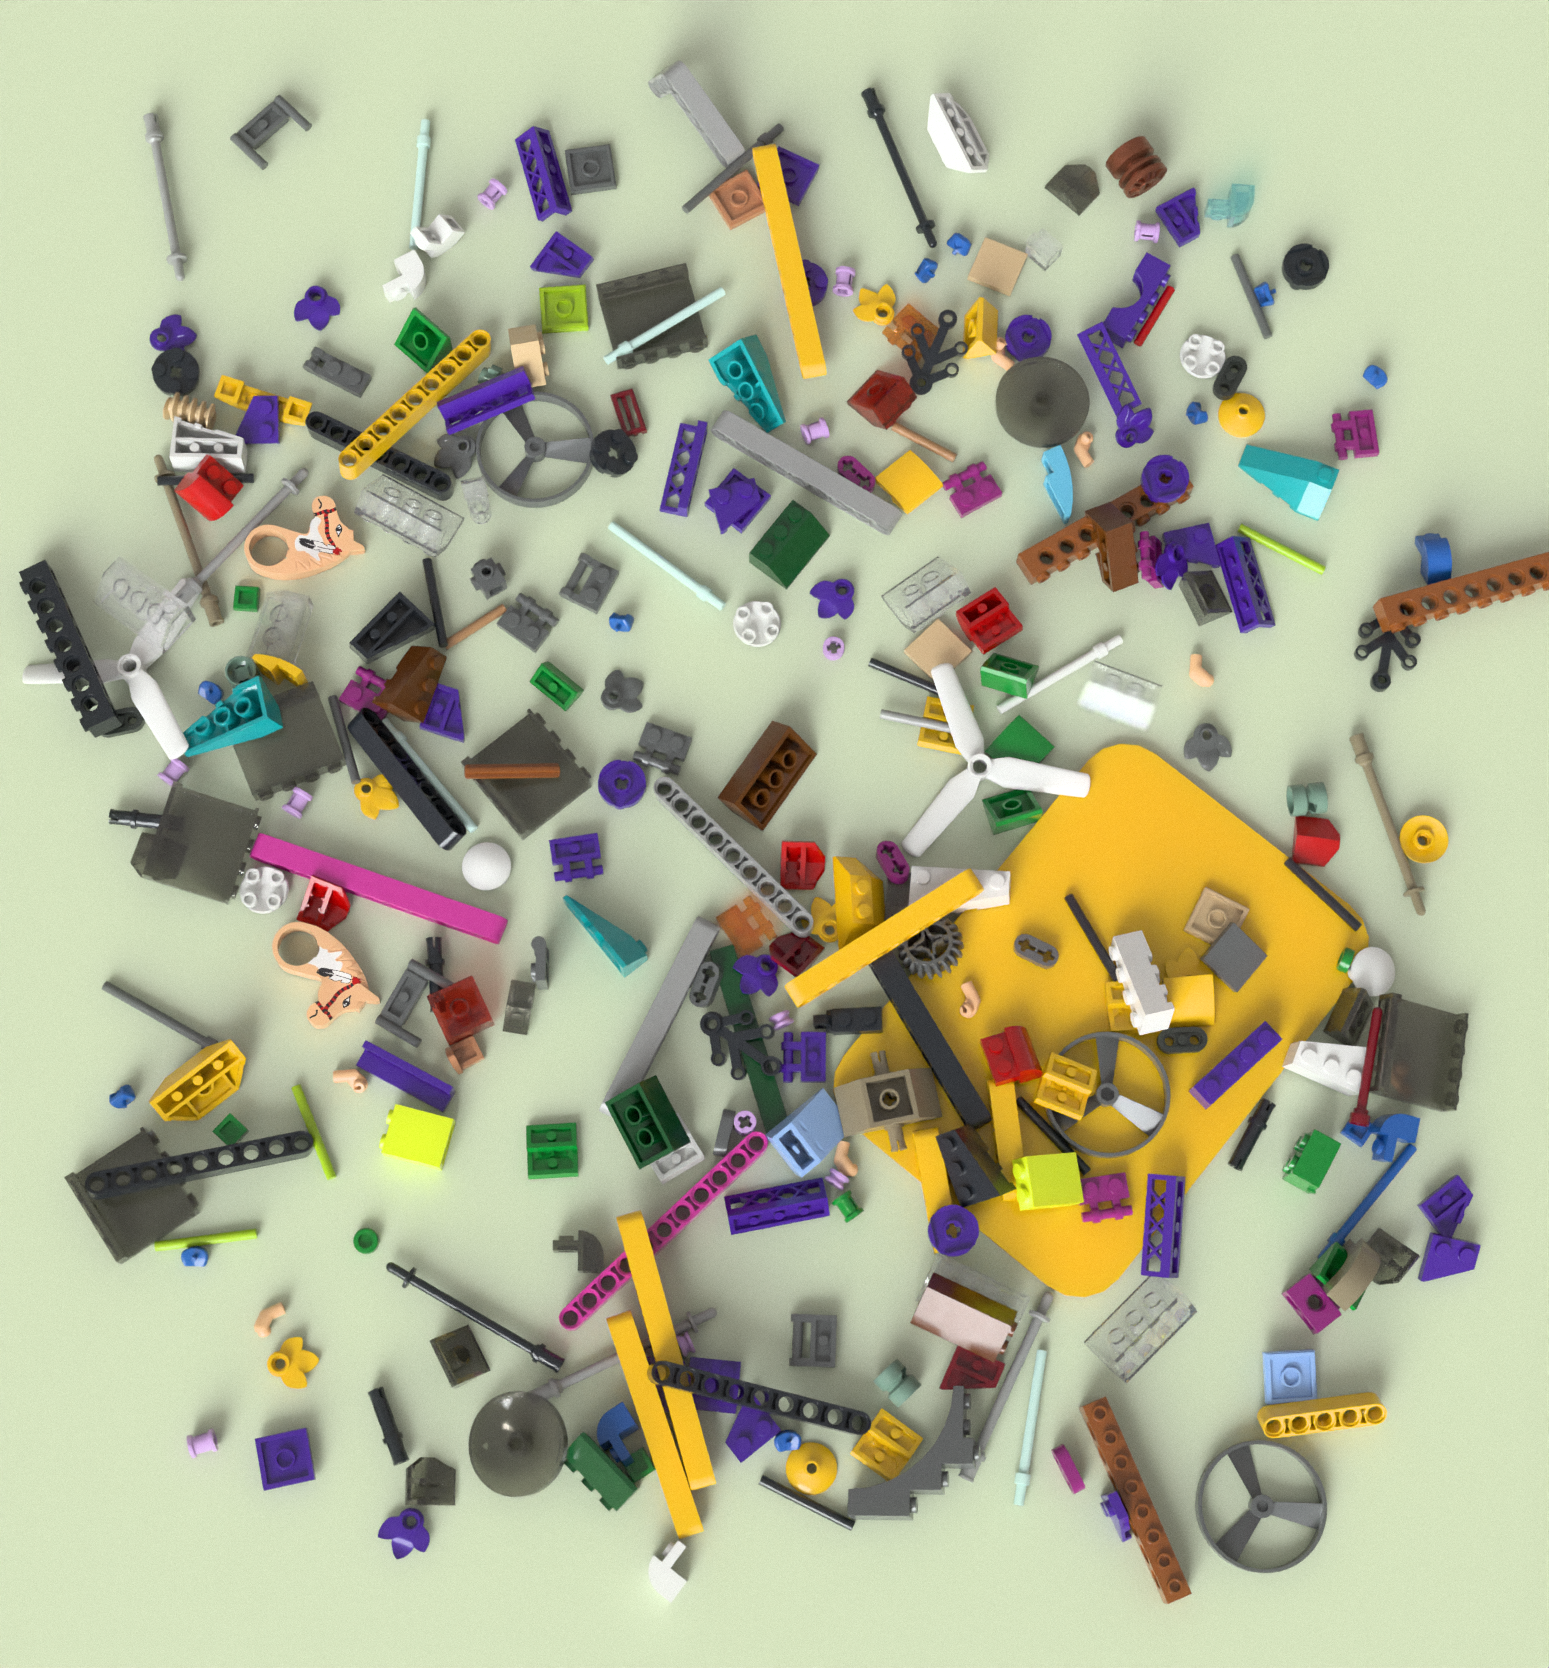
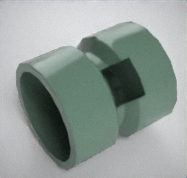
(240, 670)
(1305, 799)
(897, 1383)

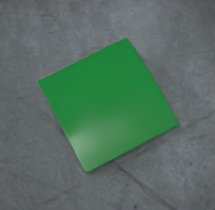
(1021, 742)
(552, 1151)

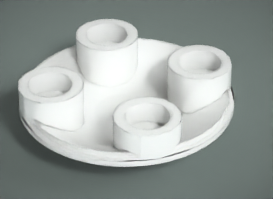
(1202, 356)
(757, 623)
(486, 866)
(264, 889)
(1372, 970)

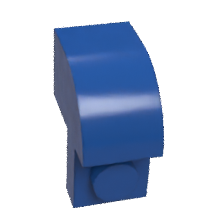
(1436, 557)
(1389, 1130)
(615, 1427)

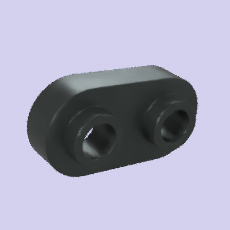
(1229, 379)
(125, 715)
(1180, 1038)

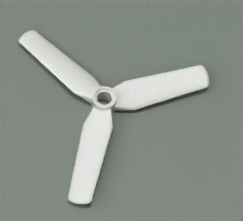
(143, 688)
(1004, 771)

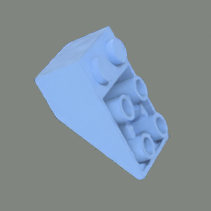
(808, 1133)

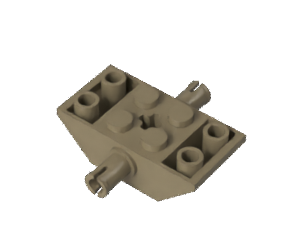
(863, 1108)

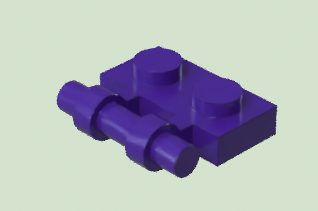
(574, 850)
(812, 1057)

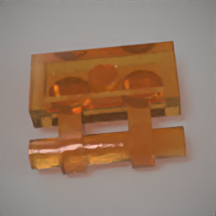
(904, 321)
(740, 932)

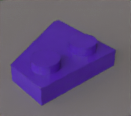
(1180, 217)
(733, 502)
(1447, 1257)
(750, 1432)
(1113, 1507)

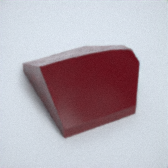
(795, 953)

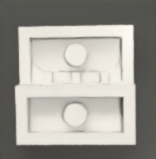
(679, 1160)

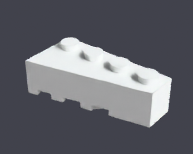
(995, 884)
(1141, 983)

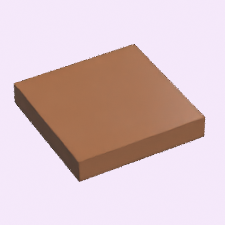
(738, 200)

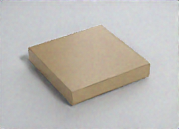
(997, 266)
(936, 647)
(1213, 915)

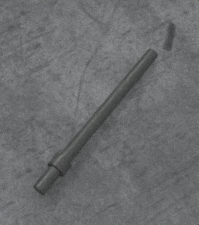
(764, 139)
(158, 1015)

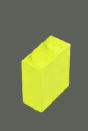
(417, 1137)
(1047, 1181)

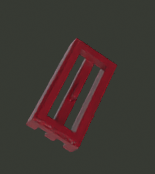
(634, 431)

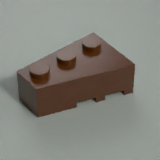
(1115, 545)
(413, 684)

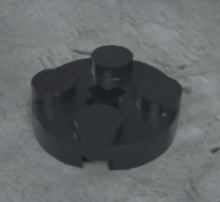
(1311, 256)
(176, 359)
(621, 444)

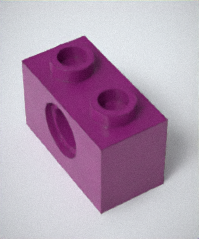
(1298, 1296)

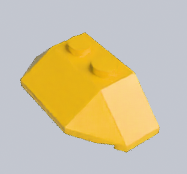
(857, 899)
(200, 1083)

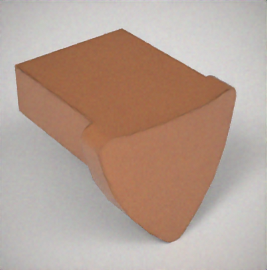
(464, 1054)

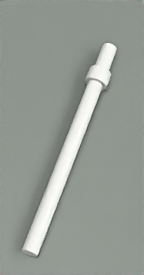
(1099, 651)

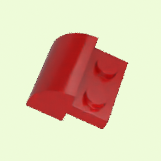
(209, 489)
(988, 621)
(1011, 1056)

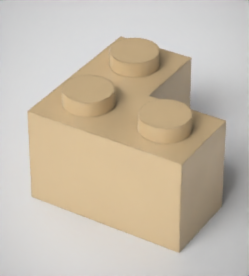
(526, 350)

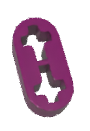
(859, 470)
(897, 860)
(1068, 1469)

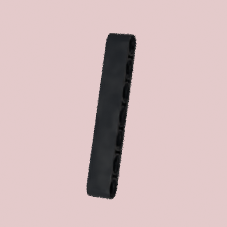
(388, 462)
(407, 779)

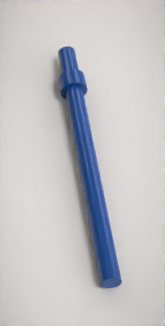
(1369, 1200)

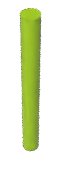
(1281, 549)
(313, 1130)
(206, 1239)

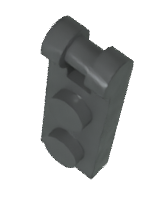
(338, 372)

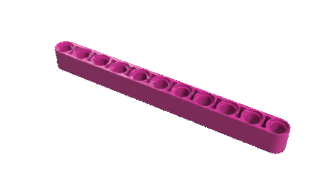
(380, 888)
(669, 1218)

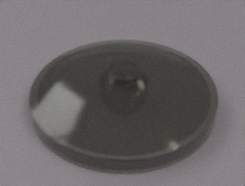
(1042, 402)
(518, 1444)

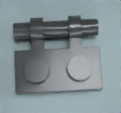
(522, 627)
(664, 742)

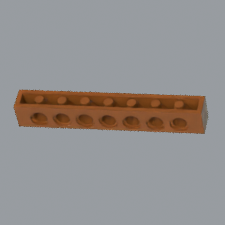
(1039, 572)
(1391, 618)
(1136, 1500)

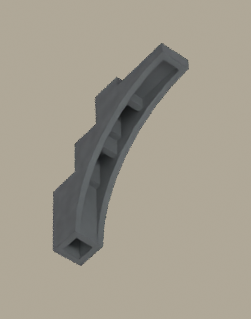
(952, 1450)

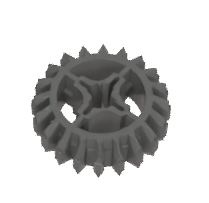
(910, 950)

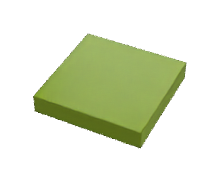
(563, 309)

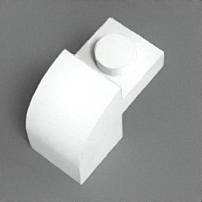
(439, 236)
(411, 278)
(662, 1576)

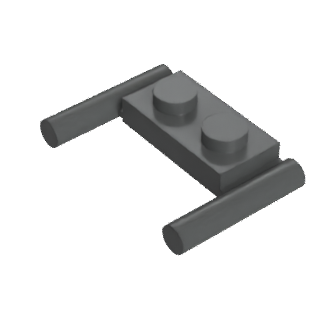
(264, 126)
(405, 999)

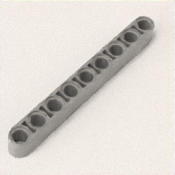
(806, 472)
(737, 867)
(664, 1008)

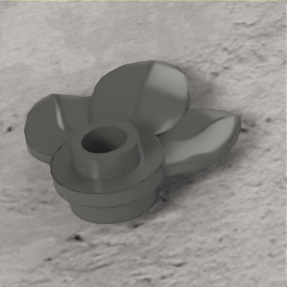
(453, 456)
(624, 690)
(1207, 750)

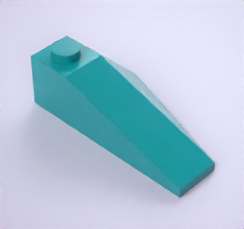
(748, 375)
(1295, 479)
(240, 718)
(614, 942)

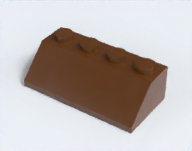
(767, 775)

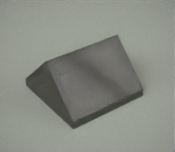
(1204, 596)
(1350, 1016)
(460, 1356)

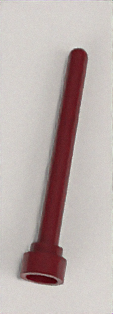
(1360, 1113)

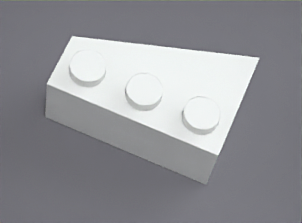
(193, 442)
(1328, 1064)

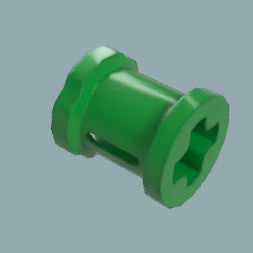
(847, 1206)

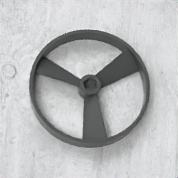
(536, 450)
(1108, 1095)
(1261, 1506)

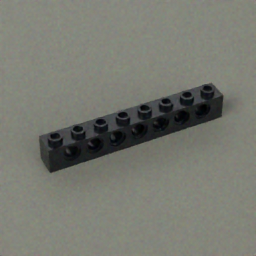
(104, 717)

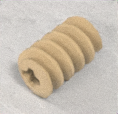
(190, 411)

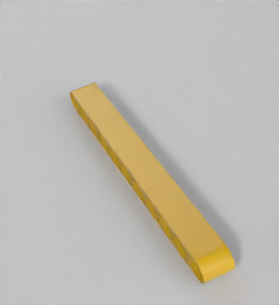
(789, 261)
(665, 1348)

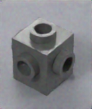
(488, 577)

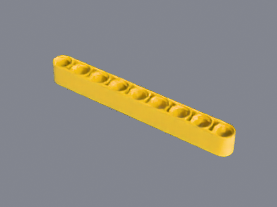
(413, 413)
(884, 938)
(655, 1425)

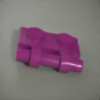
(1362, 432)
(975, 495)
(1150, 549)
(359, 696)
(1104, 1189)

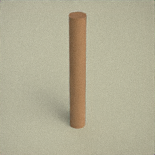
(924, 442)
(475, 626)

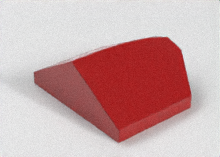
(1314, 841)
(800, 865)
(324, 904)

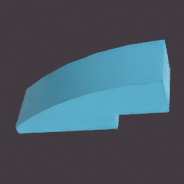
(1058, 481)

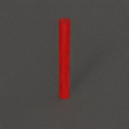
(1153, 317)

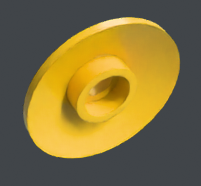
(1237, 423)
(1431, 831)
(797, 1468)

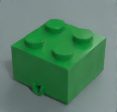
(1311, 1161)

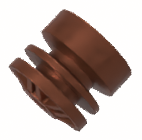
(1136, 167)

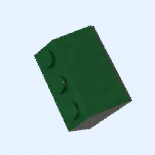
(788, 545)
(647, 1122)
(599, 1472)

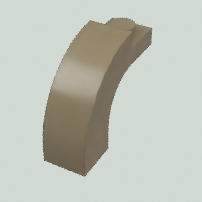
(1354, 1275)

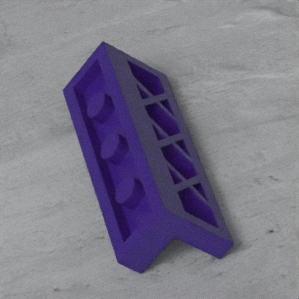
(547, 169)
(1098, 367)
(486, 398)
(692, 468)
(1241, 584)
(405, 1077)
(777, 1210)
(1171, 1226)

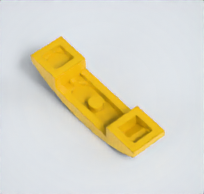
(239, 395)

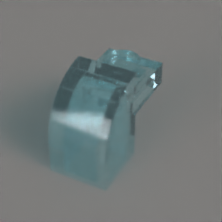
(1234, 209)

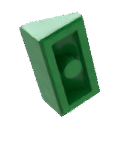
(556, 685)

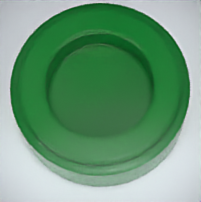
(1345, 960)
(366, 1241)

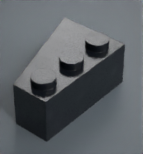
(391, 629)
(971, 1167)

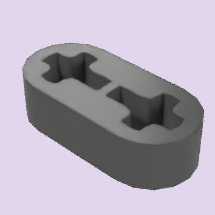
(1033, 956)
(711, 986)
(724, 1133)

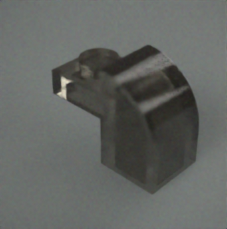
(589, 1251)

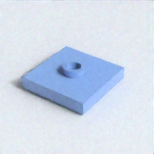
(1289, 1376)

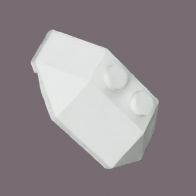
(956, 135)

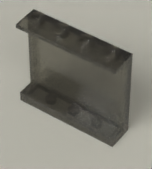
(642, 302)
(295, 752)
(530, 801)
(201, 844)
(1419, 1054)
(139, 1218)

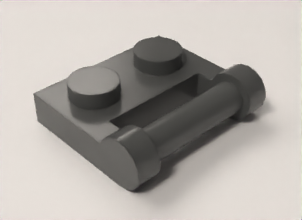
(596, 587)
(540, 969)
(821, 1340)

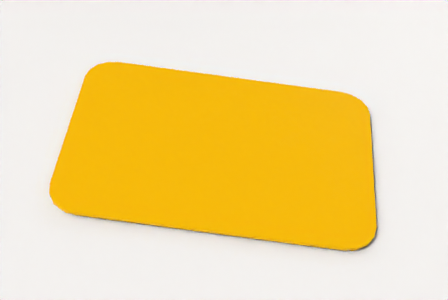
(1134, 863)

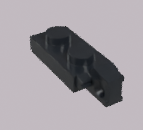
(850, 1021)

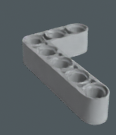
(699, 110)

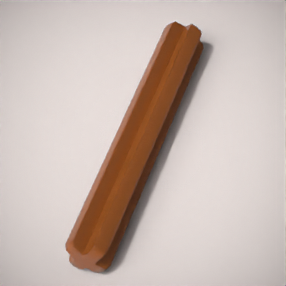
(497, 771)

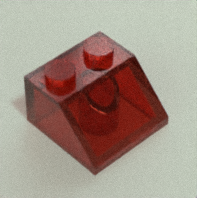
(882, 399)
(460, 1010)

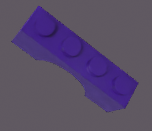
(1148, 278)
(1235, 1065)

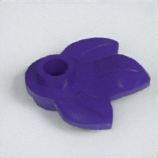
(316, 311)
(175, 334)
(1135, 424)
(1171, 564)
(831, 601)
(755, 976)
(403, 1536)

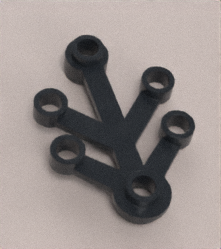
(932, 356)
(1387, 642)
(738, 1042)

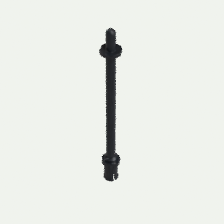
(876, 112)
(537, 1352)

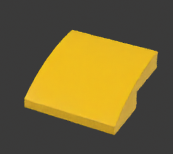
(908, 482)
(279, 669)
(933, 738)
(1191, 999)
(1117, 1010)
(1065, 1086)
(886, 1446)

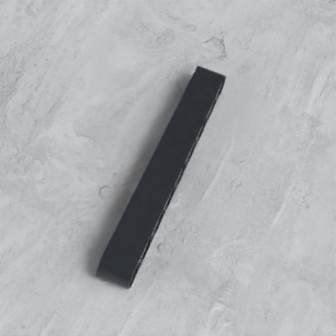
(930, 1041)
(187, 1160)
(771, 1400)

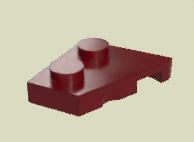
(971, 1371)

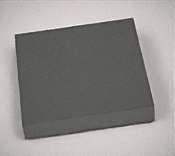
(590, 169)
(1233, 957)

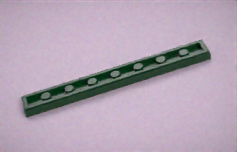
(763, 1086)

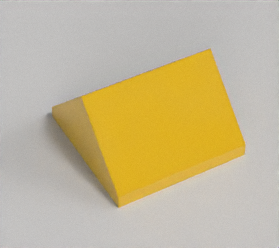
(980, 329)

